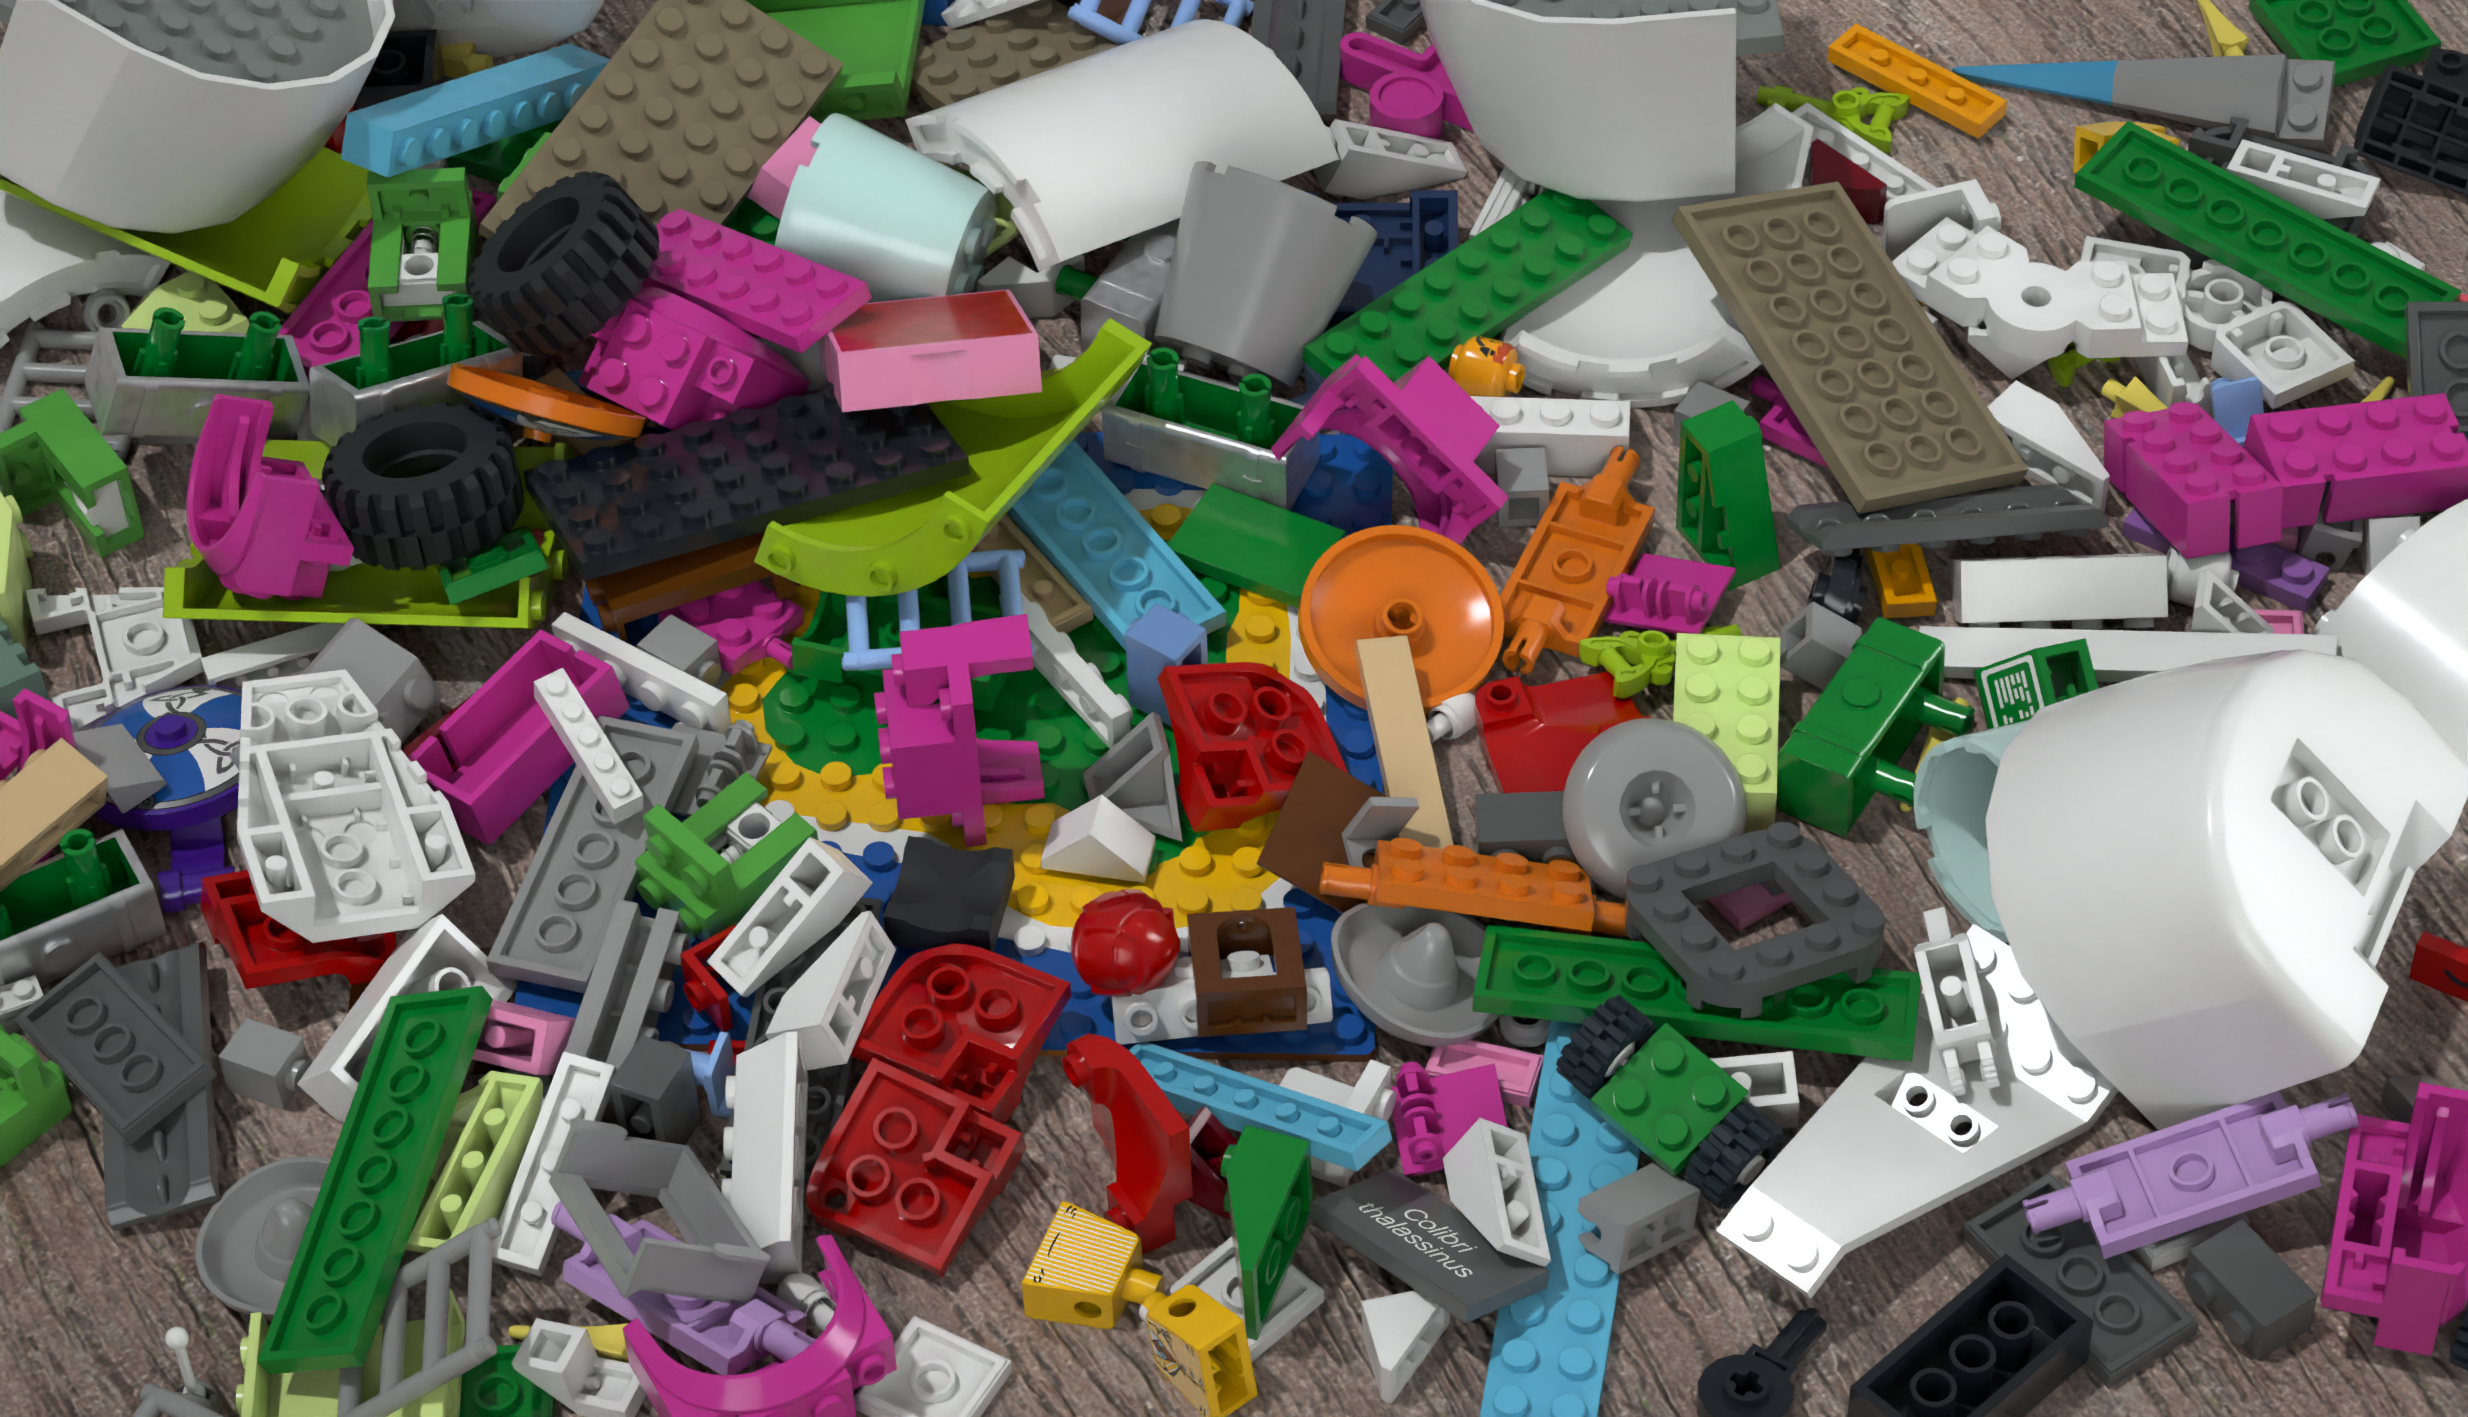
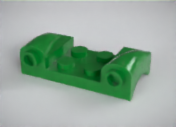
(823, 644)

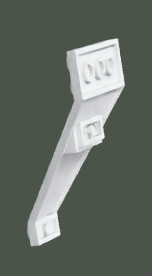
(1880, 1162)

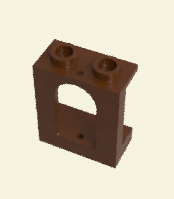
(1252, 1002)

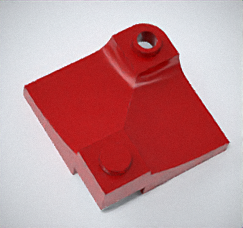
(1540, 730)
(1240, 739)
(273, 953)
(964, 1023)
(1141, 1135)
(911, 1167)

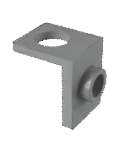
(1377, 820)

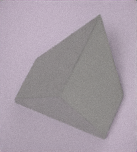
(1139, 778)

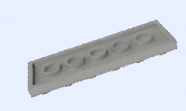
(588, 863)

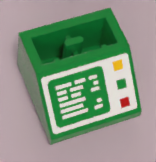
(2032, 680)

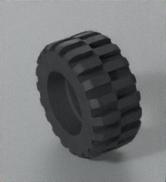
(564, 263)
(424, 485)

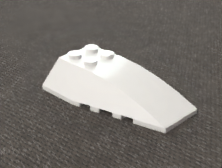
(338, 816)

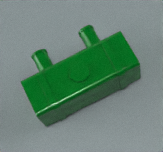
(1864, 726)

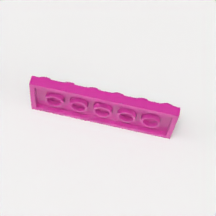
(752, 281)
(329, 315)

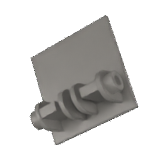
(719, 763)

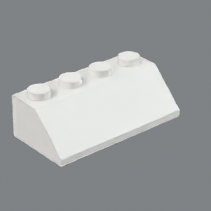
(1573, 431)
(2060, 589)
(423, 961)
(769, 1150)

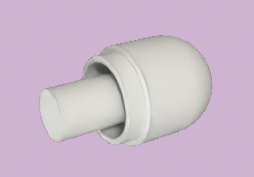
(1455, 718)
(807, 1296)

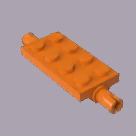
(1563, 573)
(1476, 885)

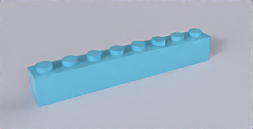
(469, 111)

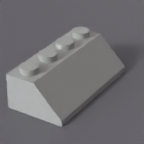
(384, 672)

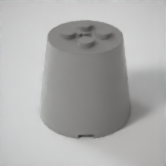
(1255, 274)

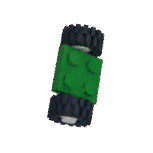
(1670, 1101)

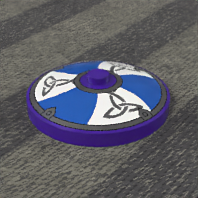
(189, 742)

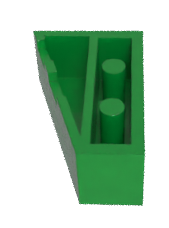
(1726, 493)

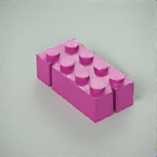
(2376, 454)
(2186, 473)
(506, 742)

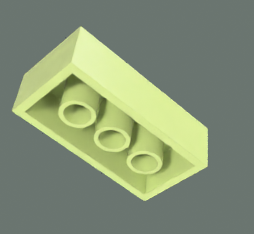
(1732, 696)

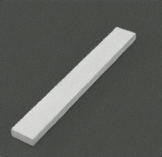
(2114, 653)

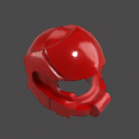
(1124, 943)

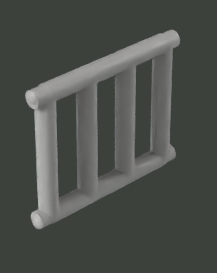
(26, 369)
(436, 1366)

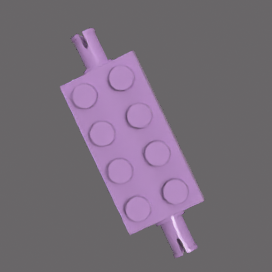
(2193, 1172)
(710, 1331)

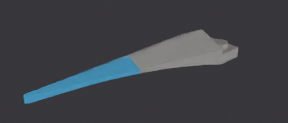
(2277, 94)

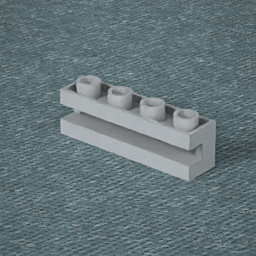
(628, 986)

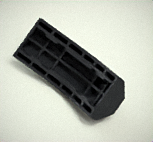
(2416, 128)

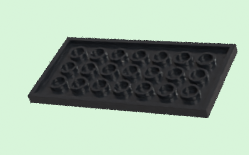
(736, 477)

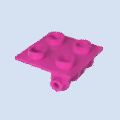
(1667, 594)
(1439, 1110)

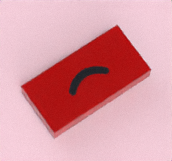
(2441, 965)

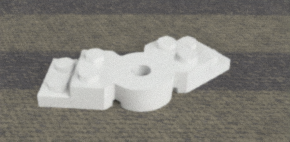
(2039, 307)
(2239, 323)

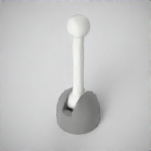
(192, 1388)

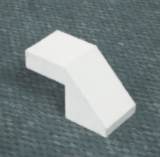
(1031, 289)
(567, 1367)

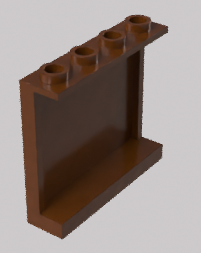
(679, 580)

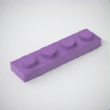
(2261, 568)

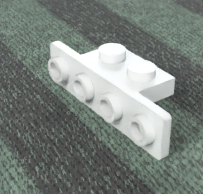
(1171, 1007)

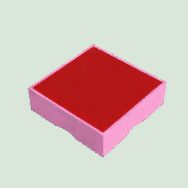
(932, 351)

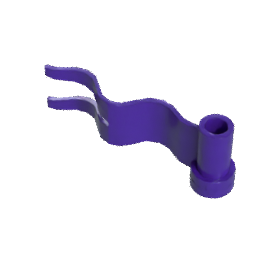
(196, 854)

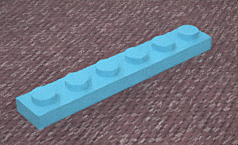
(1242, 1100)

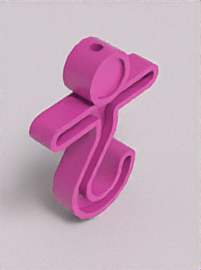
(1405, 88)

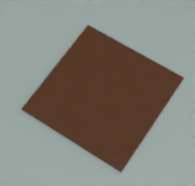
(1311, 828)

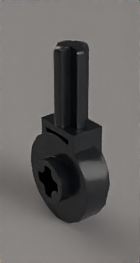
(1840, 586)
(1761, 1379)

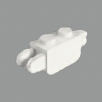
(1955, 1002)

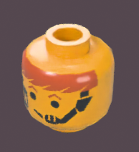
(1487, 368)

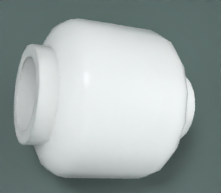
(2184, 574)

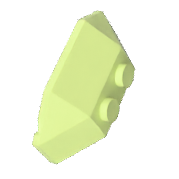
(198, 299)
(478, 1157)

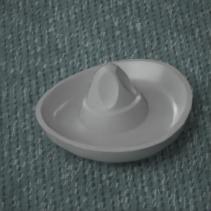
(1647, 797)
(1412, 971)
(256, 1232)

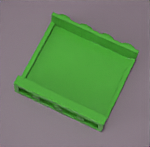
(872, 40)

